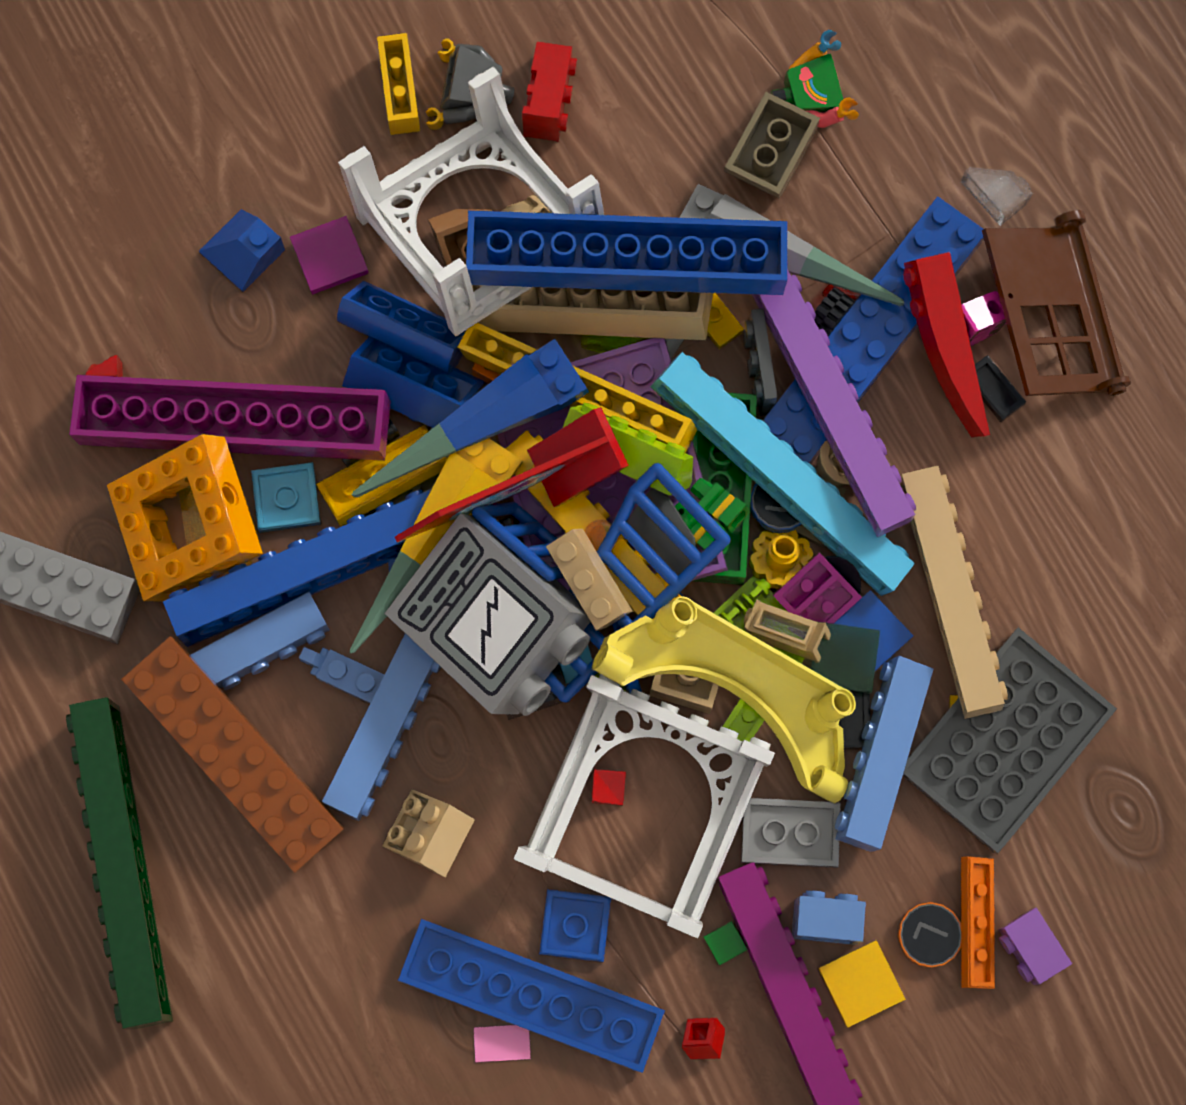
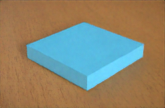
(286, 497)

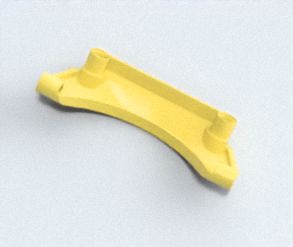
(789, 696)

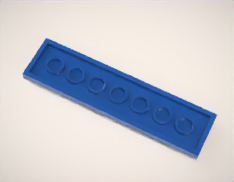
(531, 995)

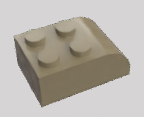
(772, 145)

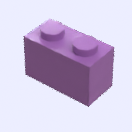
(1034, 947)

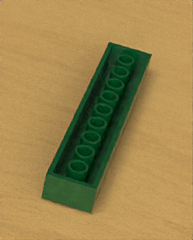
(120, 864)

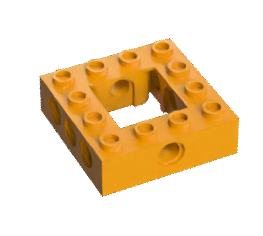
(229, 530)

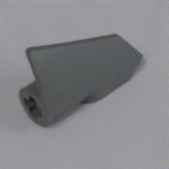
(656, 537)

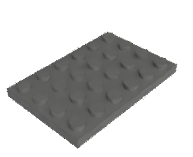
(1003, 763)

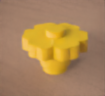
(779, 556)

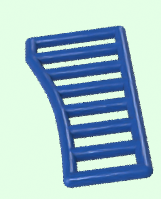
(676, 582)

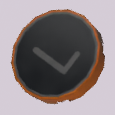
(930, 934)

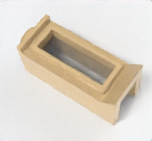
(786, 630)

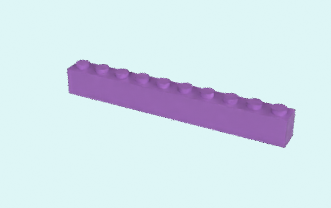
(836, 408)

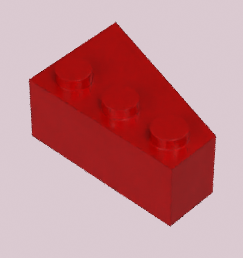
(548, 91)

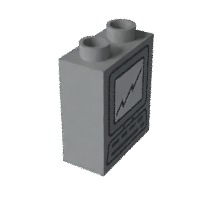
(490, 619)

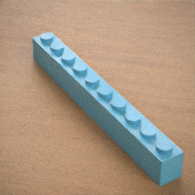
(782, 473)

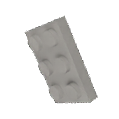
(790, 833)

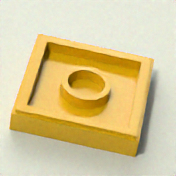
(861, 984)

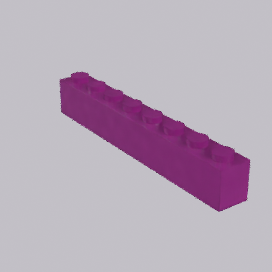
(786, 987)

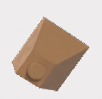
(451, 234)

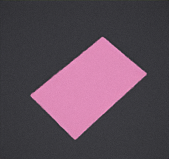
(501, 1043)

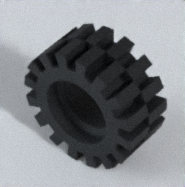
(832, 310)

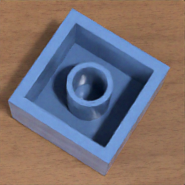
(828, 919)

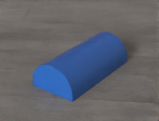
(400, 325)

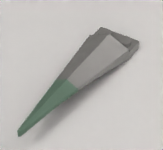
(801, 256)

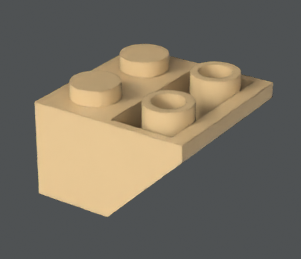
(428, 832)

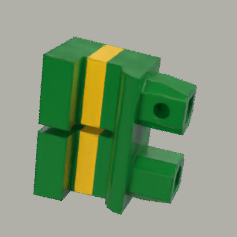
(719, 505)

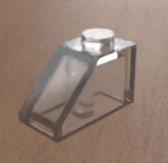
(997, 191)

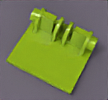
(744, 598)

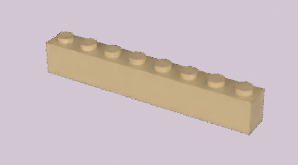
(953, 594)

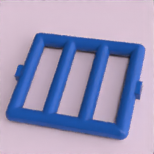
(509, 534)

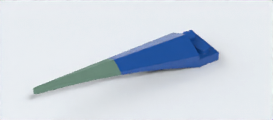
(521, 394)

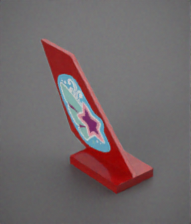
(563, 462)

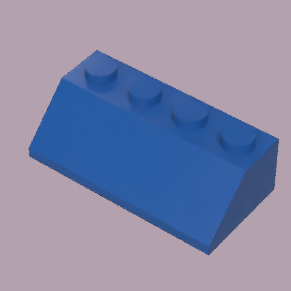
(412, 385)

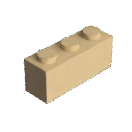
(589, 579)

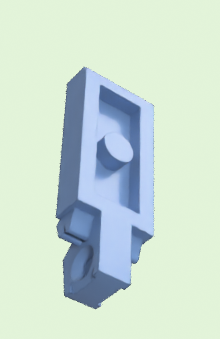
(343, 673)

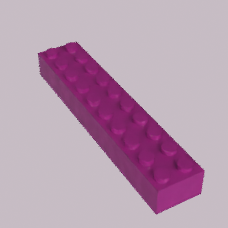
(249, 416)

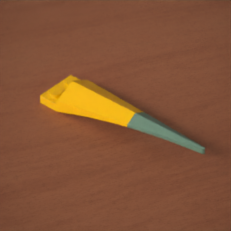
(461, 476)

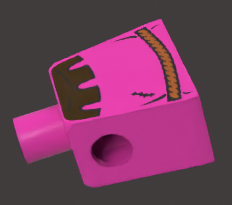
(983, 317)

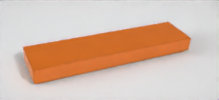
(977, 923)

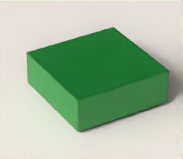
(725, 943)

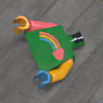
(814, 84)

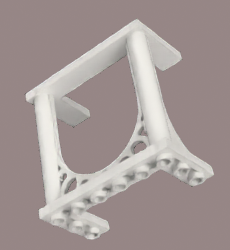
(494, 128)
(724, 820)

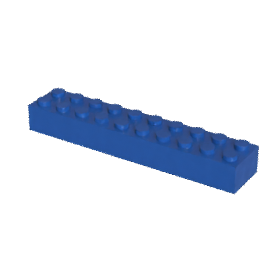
(627, 252)
(875, 328)
(300, 569)

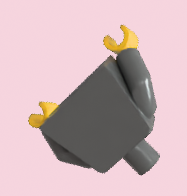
(464, 64)

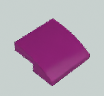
(329, 255)
(818, 592)

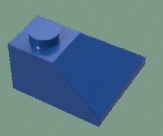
(243, 249)

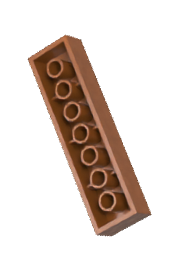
(233, 753)

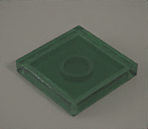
(848, 657)

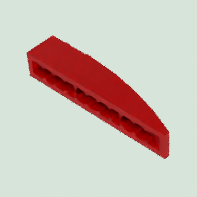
(945, 336)

